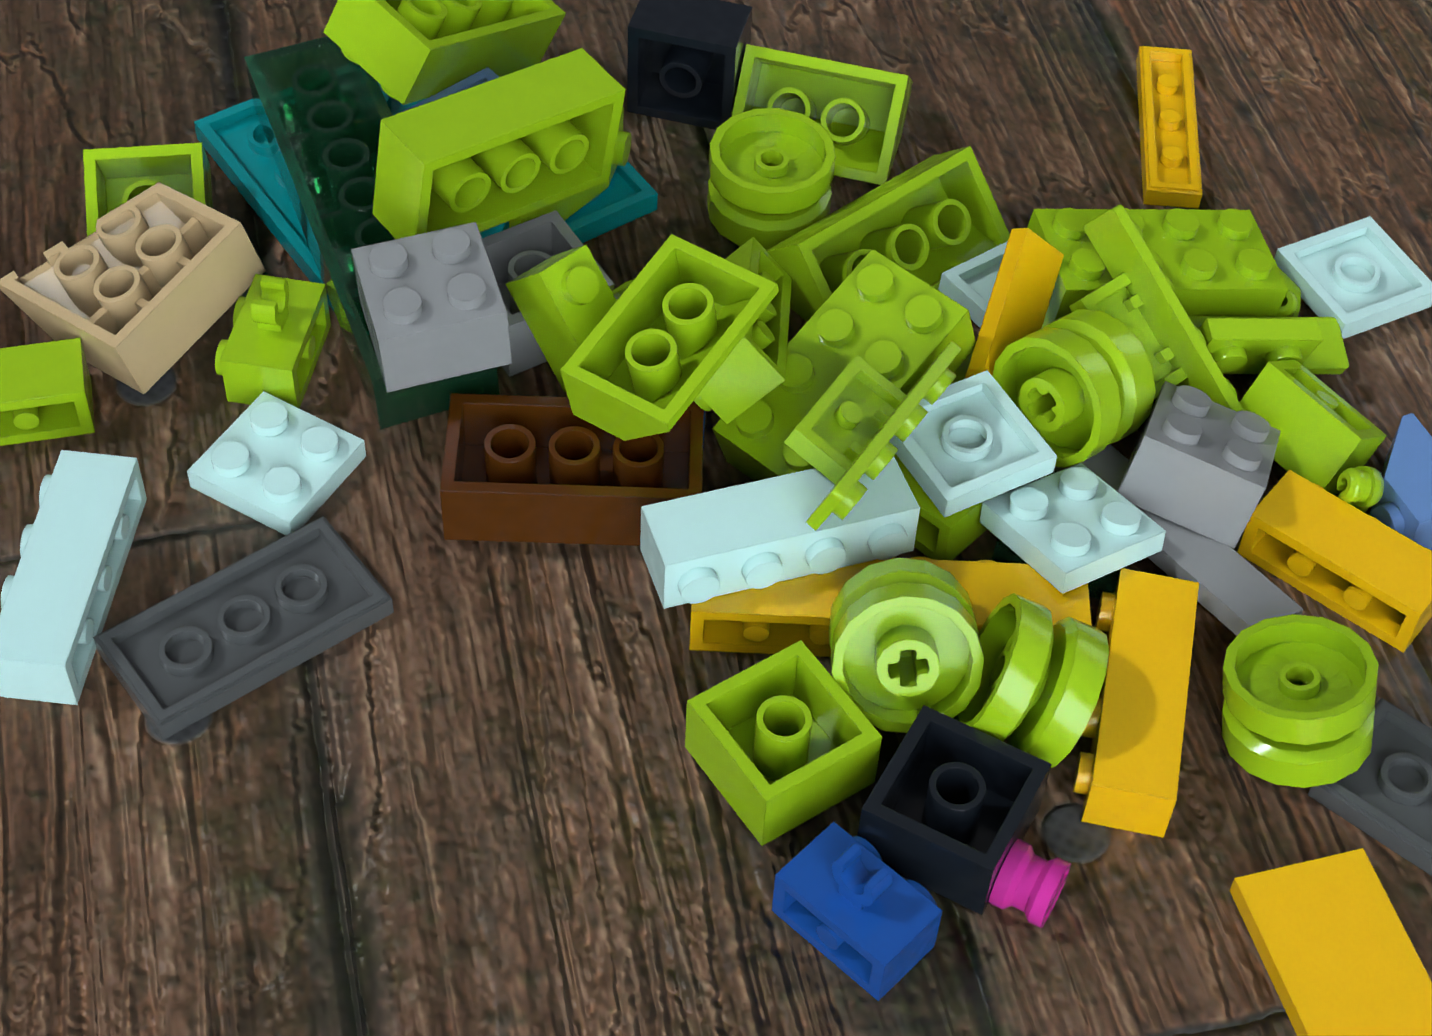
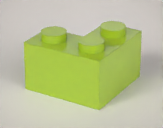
(563, 302)

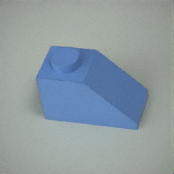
(1408, 483)

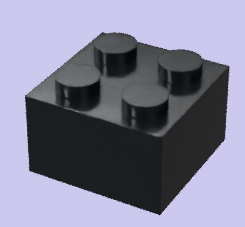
(686, 59)
(952, 807)

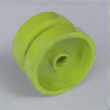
(769, 175)
(1079, 383)
(904, 642)
(1037, 679)
(1299, 700)

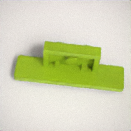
(1149, 307)
(1249, 342)
(854, 422)

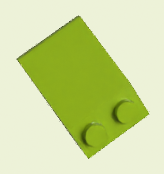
(124, 172)

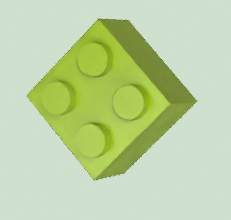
(782, 742)

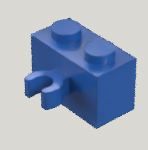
(856, 909)

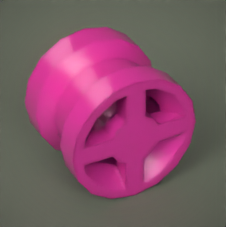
(1029, 883)

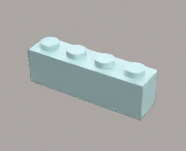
(761, 536)
(67, 575)

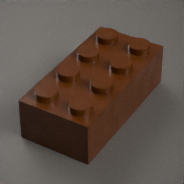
(546, 476)

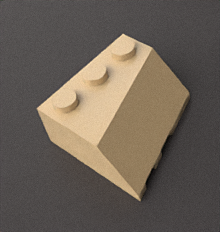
(140, 283)

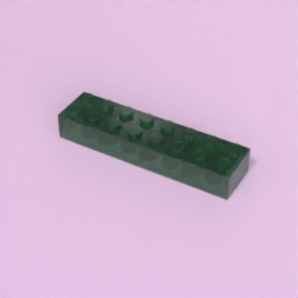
(325, 139)

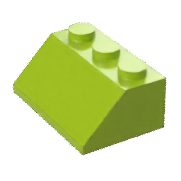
(853, 103)
(663, 340)

